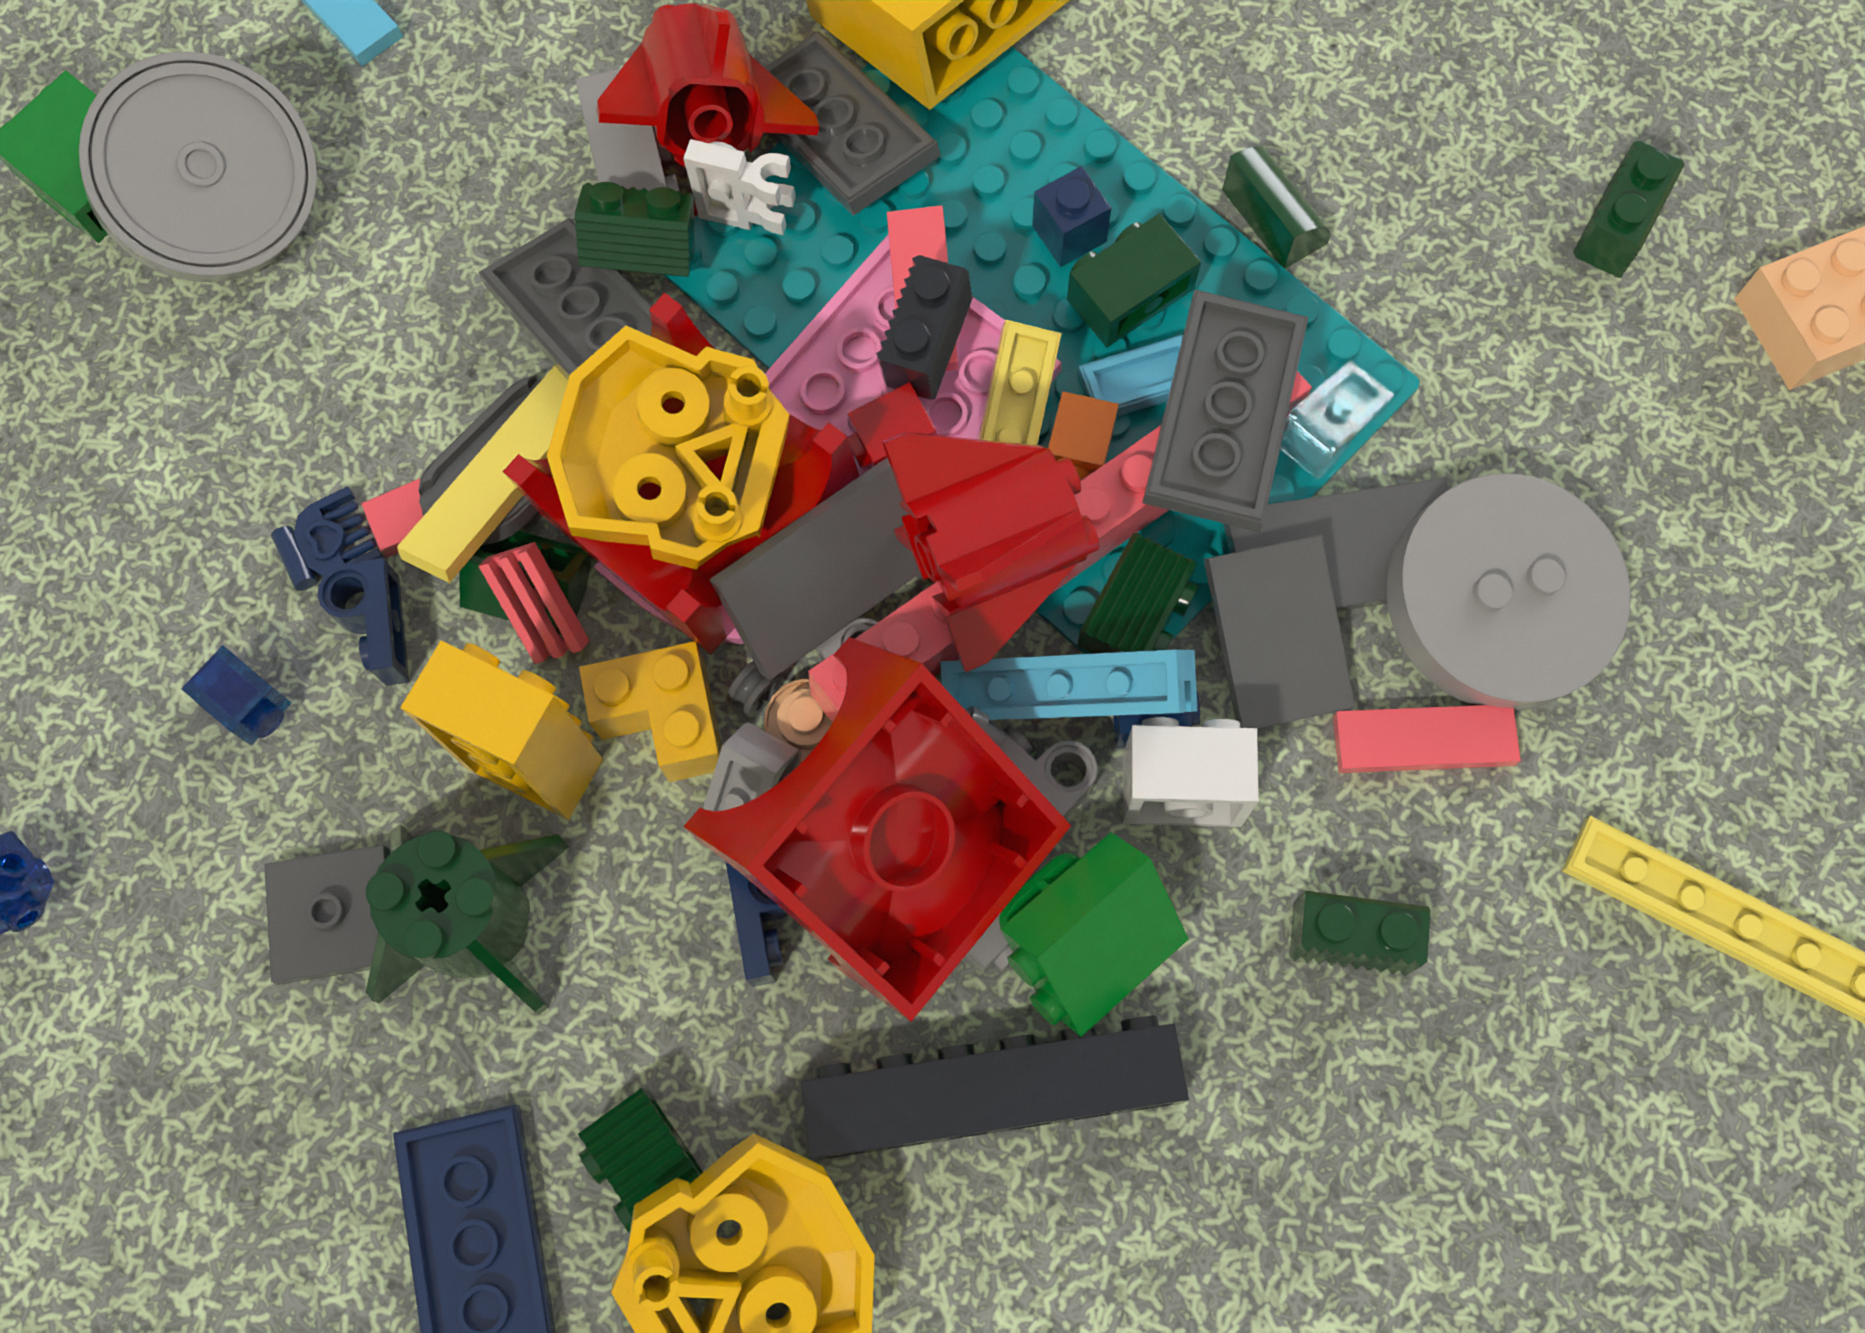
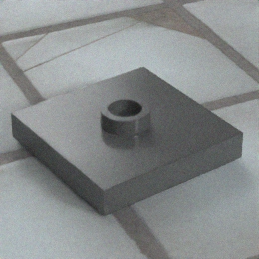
(321, 914)

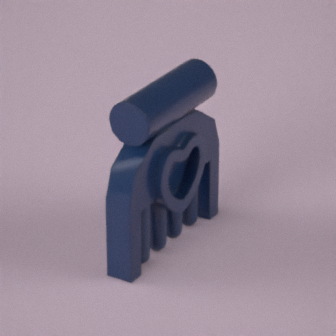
(320, 543)

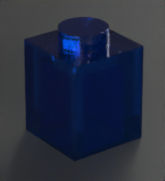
(237, 696)

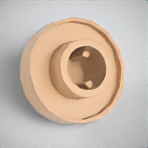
(796, 717)

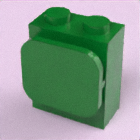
(44, 150)
(1090, 931)

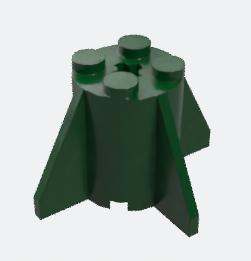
(454, 909)

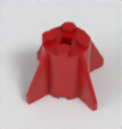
(701, 85)
(990, 528)

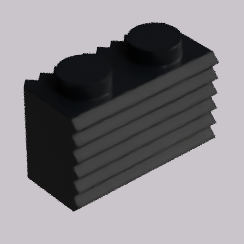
(925, 326)

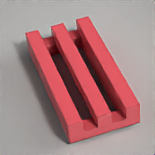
(526, 605)

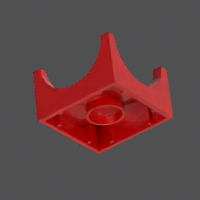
(808, 473)
(892, 831)

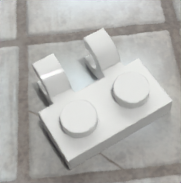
(735, 190)

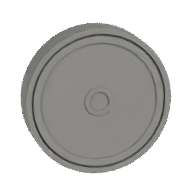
(197, 166)
(1508, 592)

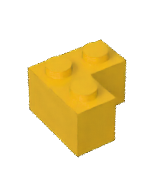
(662, 693)

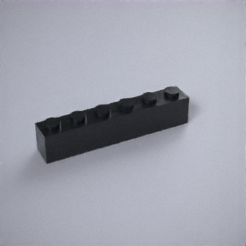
(992, 1090)

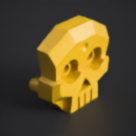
(619, 437)
(790, 1249)

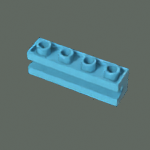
(1077, 685)

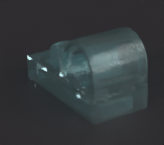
(1331, 418)

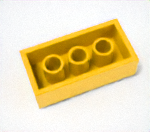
(504, 726)

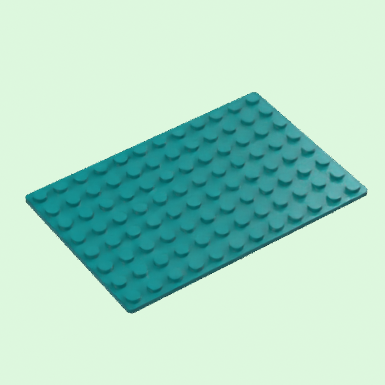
(997, 145)

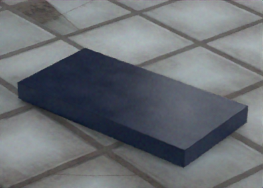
(473, 1225)

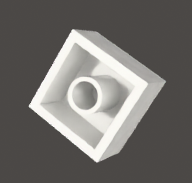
(1190, 773)

